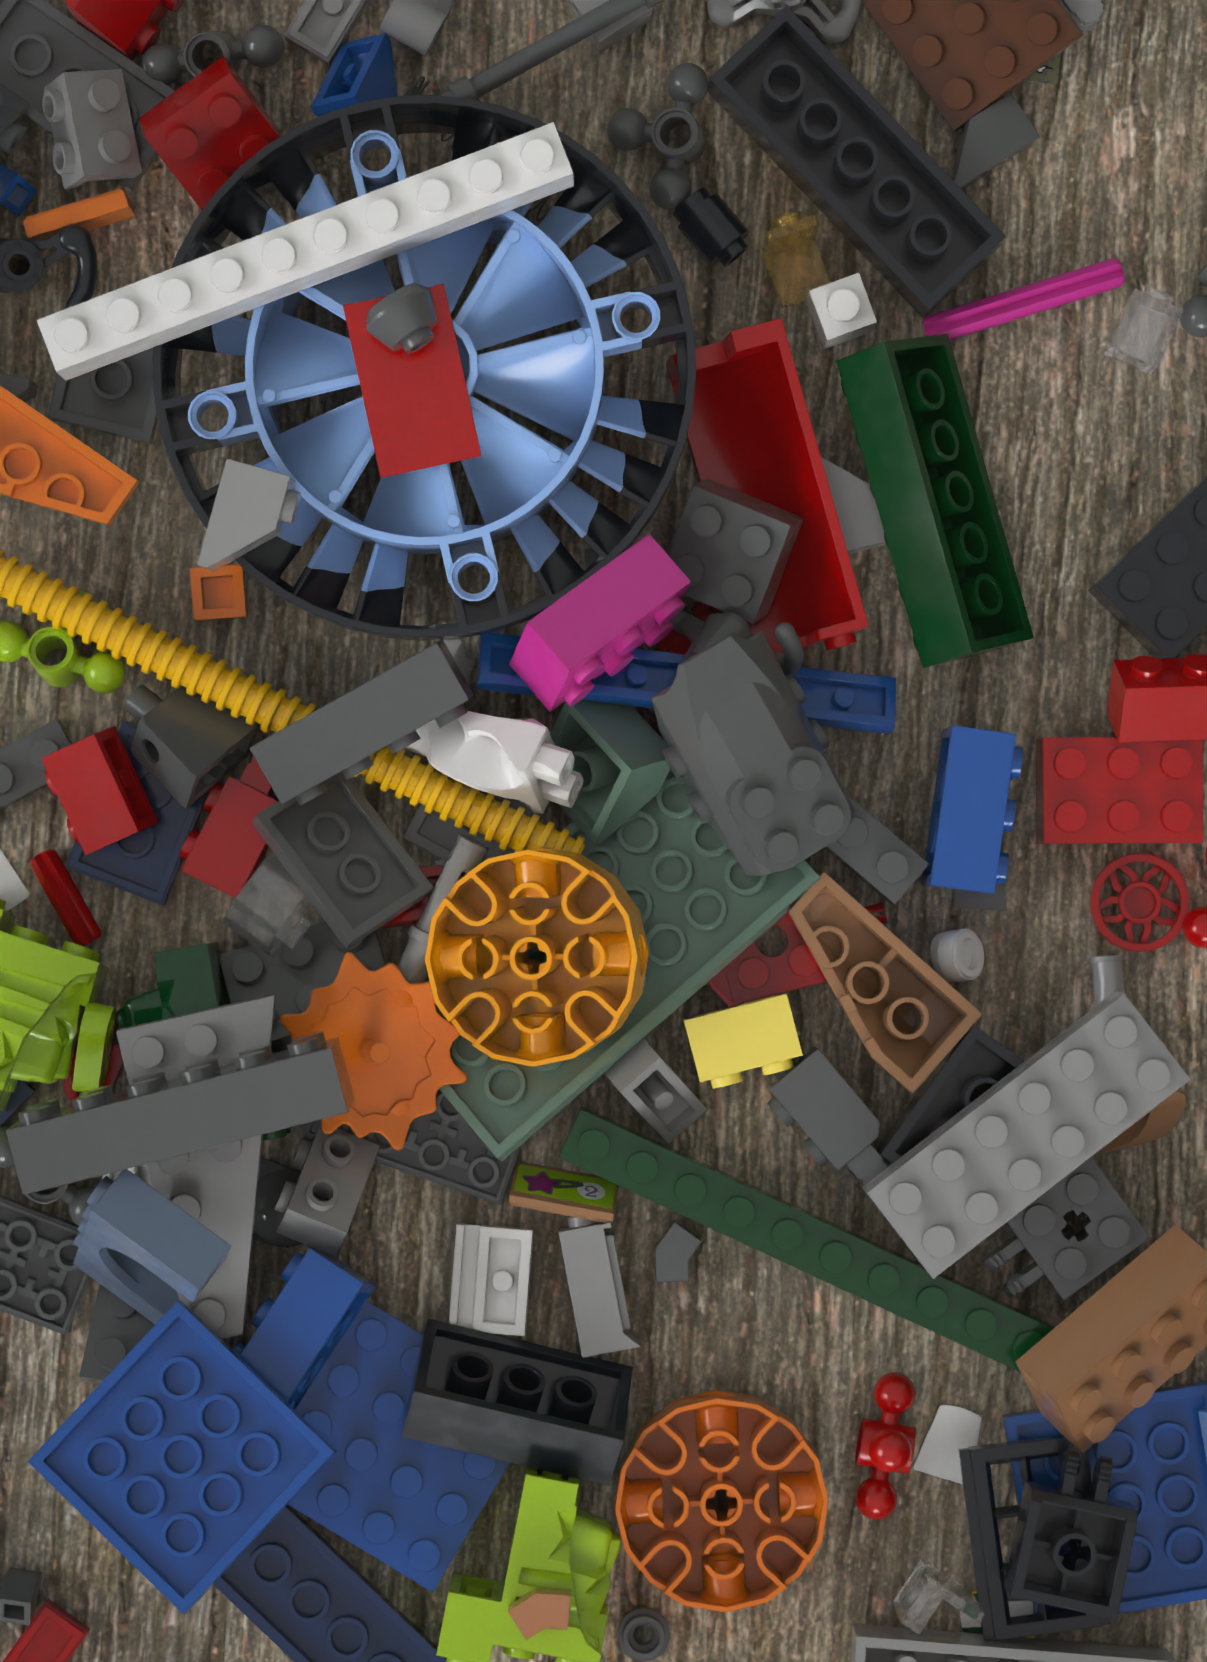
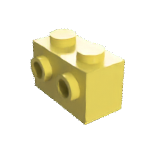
(742, 1039)

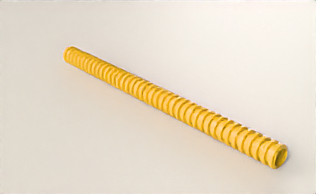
(265, 706)

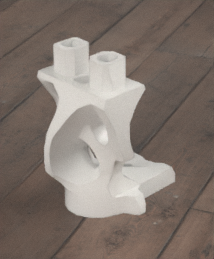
(500, 753)

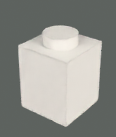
(841, 310)

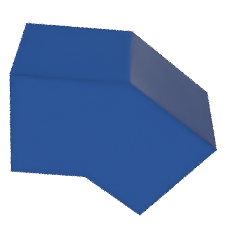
(14, 191)

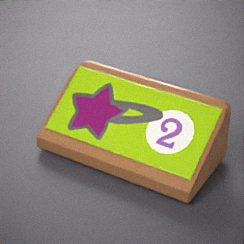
(563, 1192)

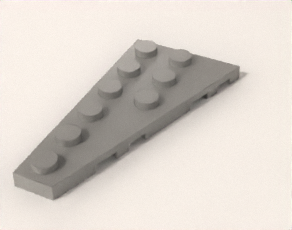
(219, 1181)

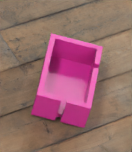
(600, 624)

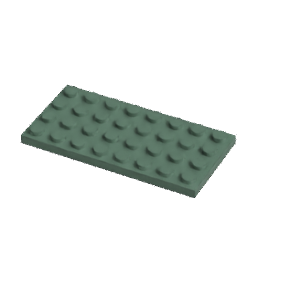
(695, 920)

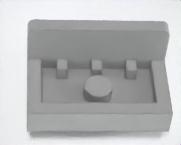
(91, 127)

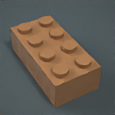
(1122, 1341)

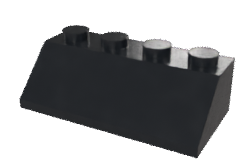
(518, 1402)

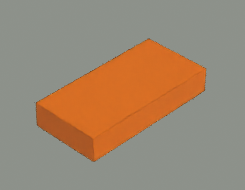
(86, 213)

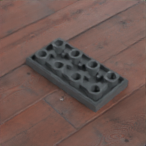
(443, 1151)
(38, 1266)

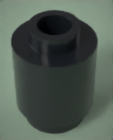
(712, 227)

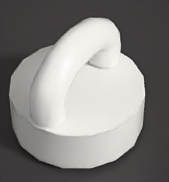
(957, 955)

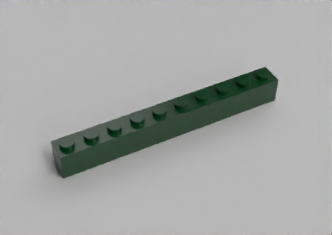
(801, 1238)

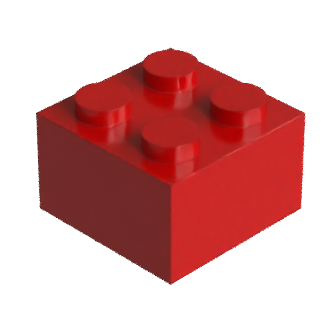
(208, 129)

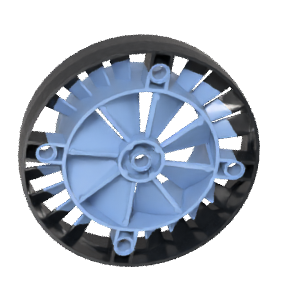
(545, 380)

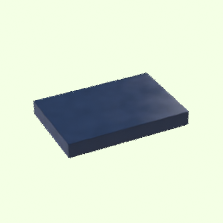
(150, 858)

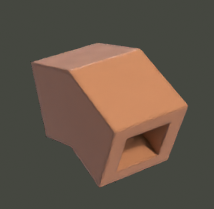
(541, 1610)

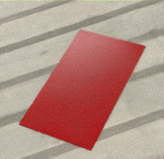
(414, 400)

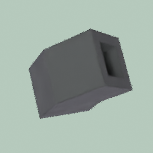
(673, 1253)
(19, 1595)

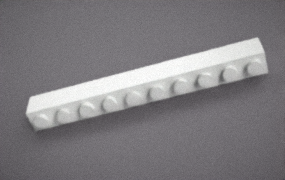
(307, 252)

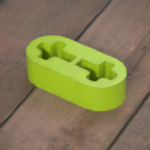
(94, 1046)

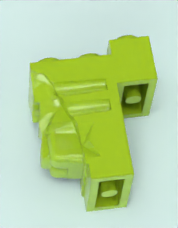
(41, 1004)
(550, 1548)

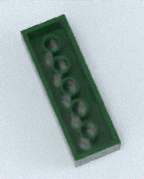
(934, 499)

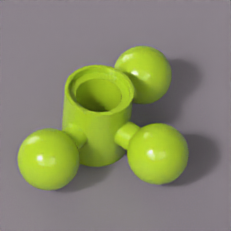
(99, 671)

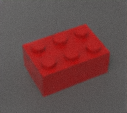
(1118, 791)

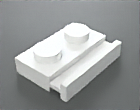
(491, 1278)

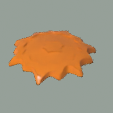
(390, 1045)

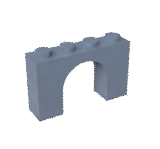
(145, 1246)

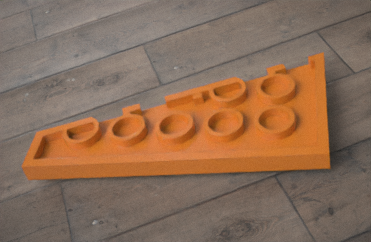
(55, 468)

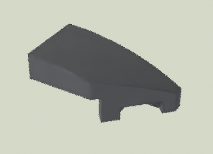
(991, 139)

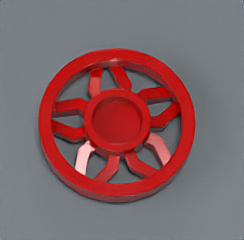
(1139, 902)

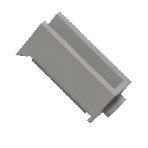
(596, 1287)

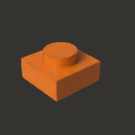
(218, 593)

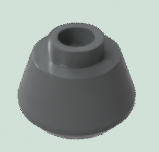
(404, 318)

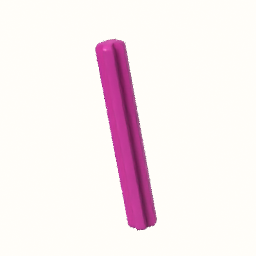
(1026, 300)

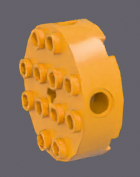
(511, 1002)

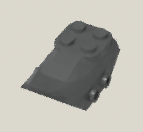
(751, 755)

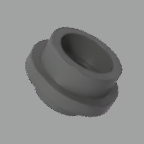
(643, 1650)

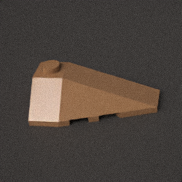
(887, 991)

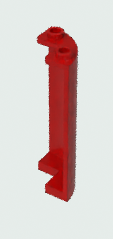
(759, 439)

